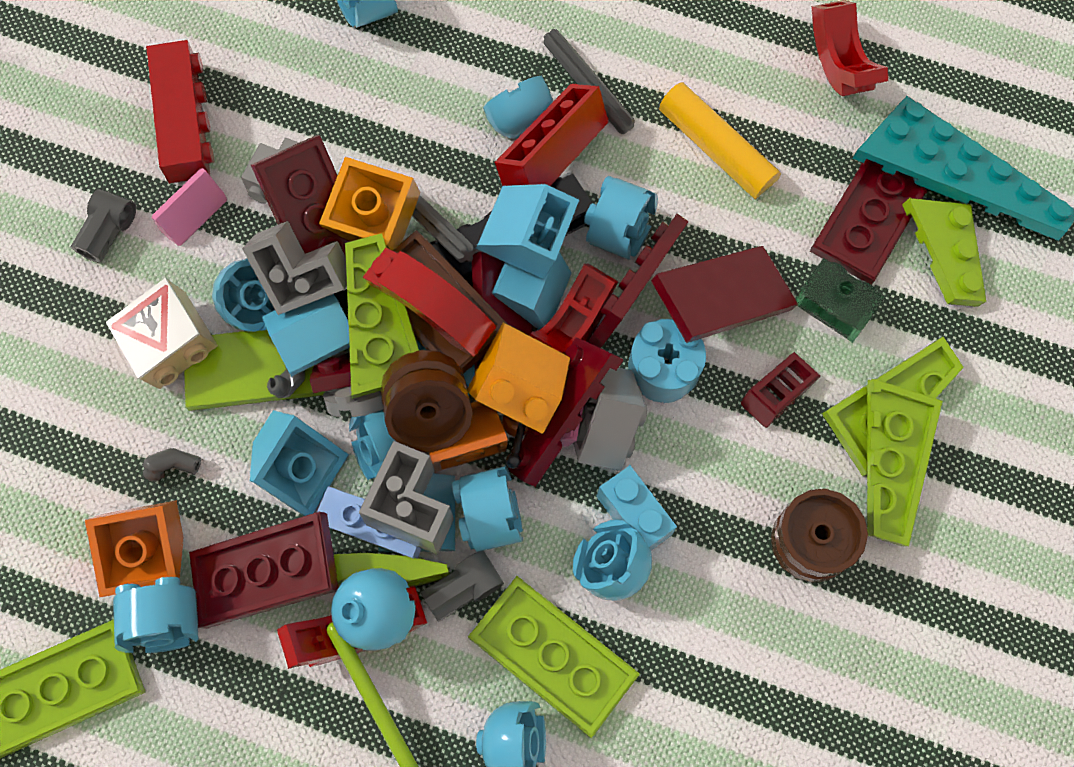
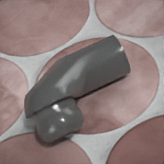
(285, 385)
(169, 458)

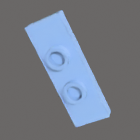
(345, 518)

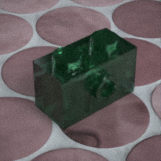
(839, 299)

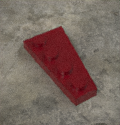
(634, 282)
(583, 380)

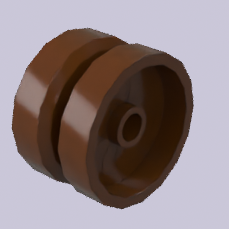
(426, 401)
(815, 517)

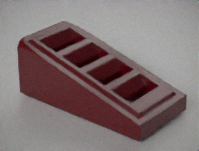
(764, 404)

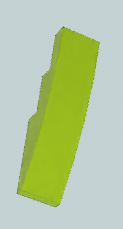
(414, 571)

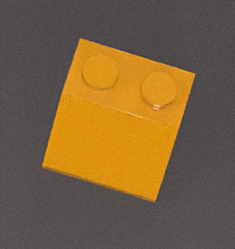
(370, 202)
(521, 378)

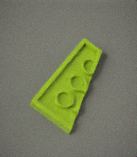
(924, 373)
(898, 453)

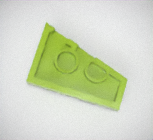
(952, 244)

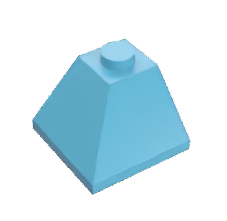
(294, 462)

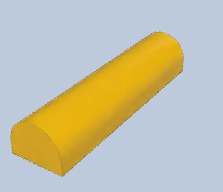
(719, 140)

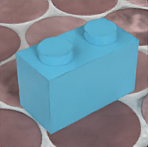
(631, 501)

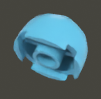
(516, 110)
(240, 297)
(372, 442)
(613, 561)
(373, 609)
(513, 736)

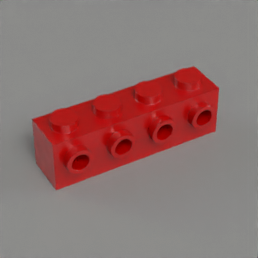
(178, 110)
(554, 138)

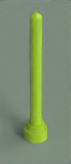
(372, 699)

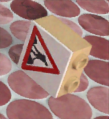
(161, 334)

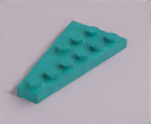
(962, 169)

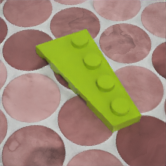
(376, 322)

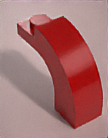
(841, 49)
(431, 299)
(579, 311)
(309, 643)

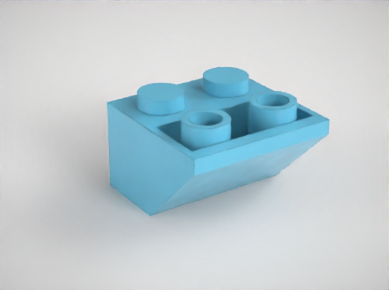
(528, 226)

